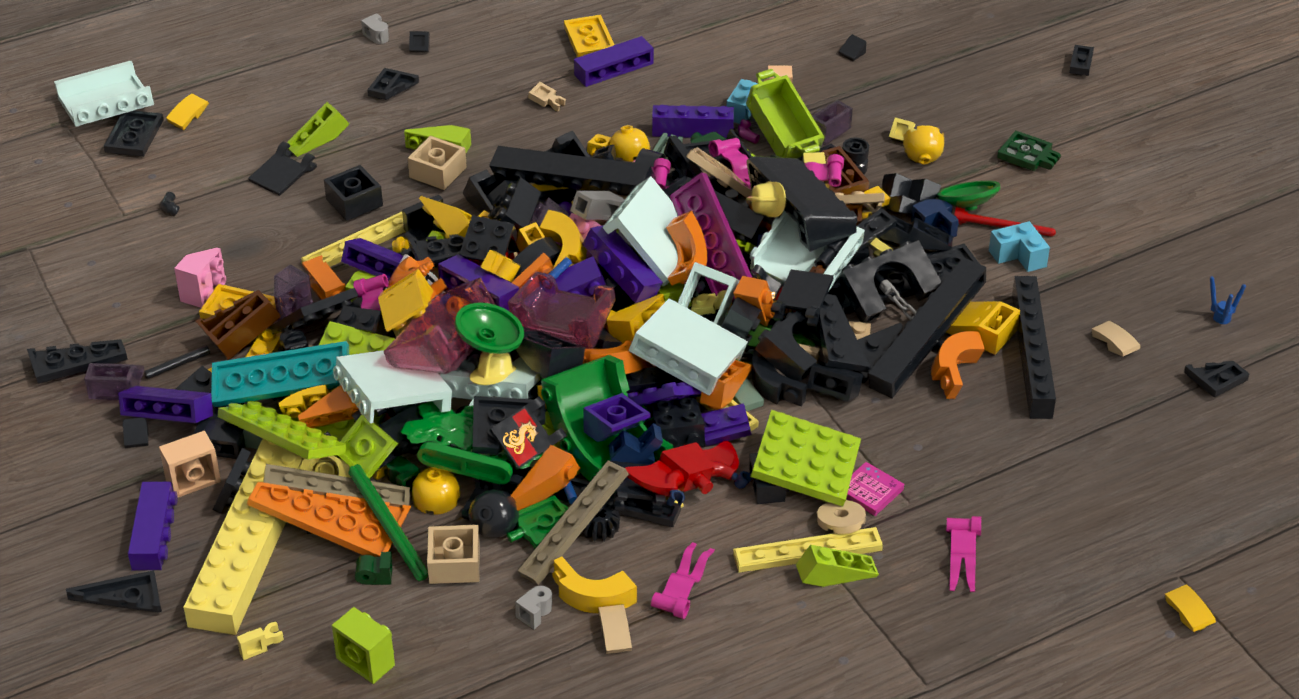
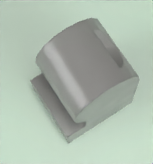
(377, 29)
(533, 605)

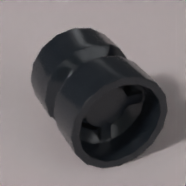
(858, 152)

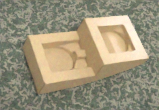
(1117, 338)
(615, 629)

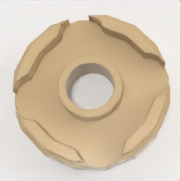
(841, 519)

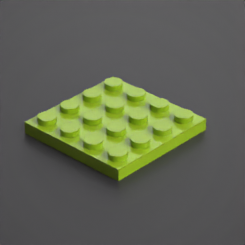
(806, 458)

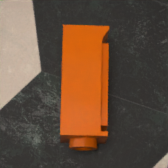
(322, 278)

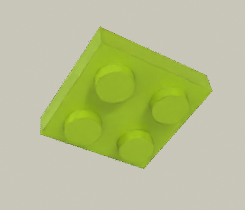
(367, 446)

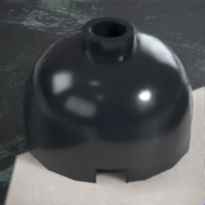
(494, 513)

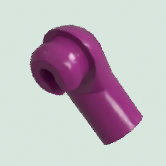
(746, 133)

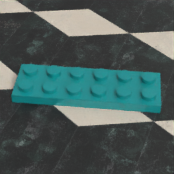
(275, 374)

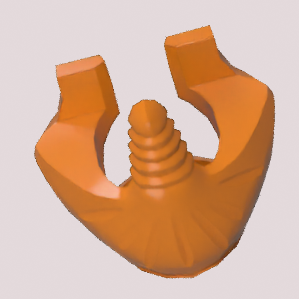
(409, 265)

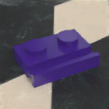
(726, 424)

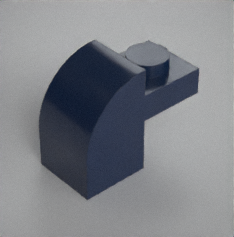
(938, 214)
(636, 450)

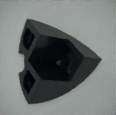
(907, 192)

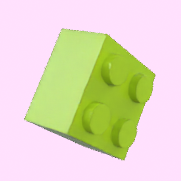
(363, 645)

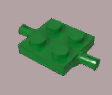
(538, 520)

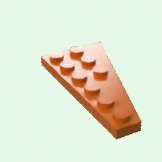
(331, 516)

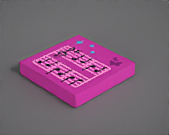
(873, 488)

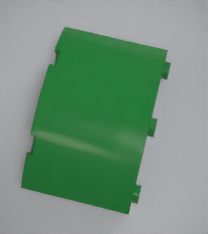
(571, 392)

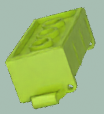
(783, 116)

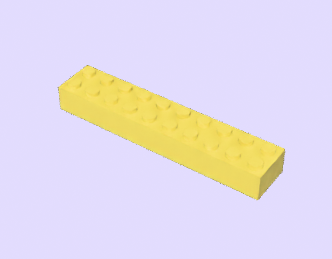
(238, 552)

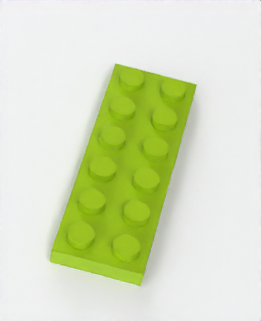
(282, 430)

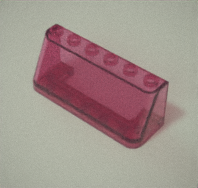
(431, 340)

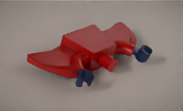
(689, 469)

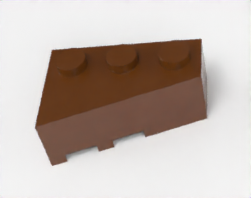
(851, 177)
(240, 323)

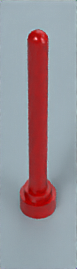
(964, 216)

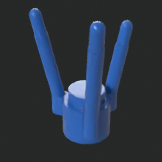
(1224, 310)

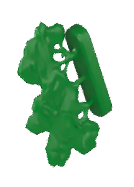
(455, 430)

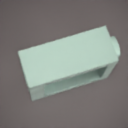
(692, 281)

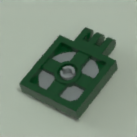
(1028, 152)

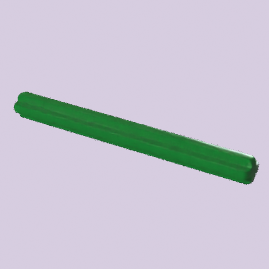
(388, 522)

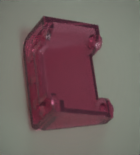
(562, 313)

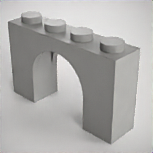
(597, 206)

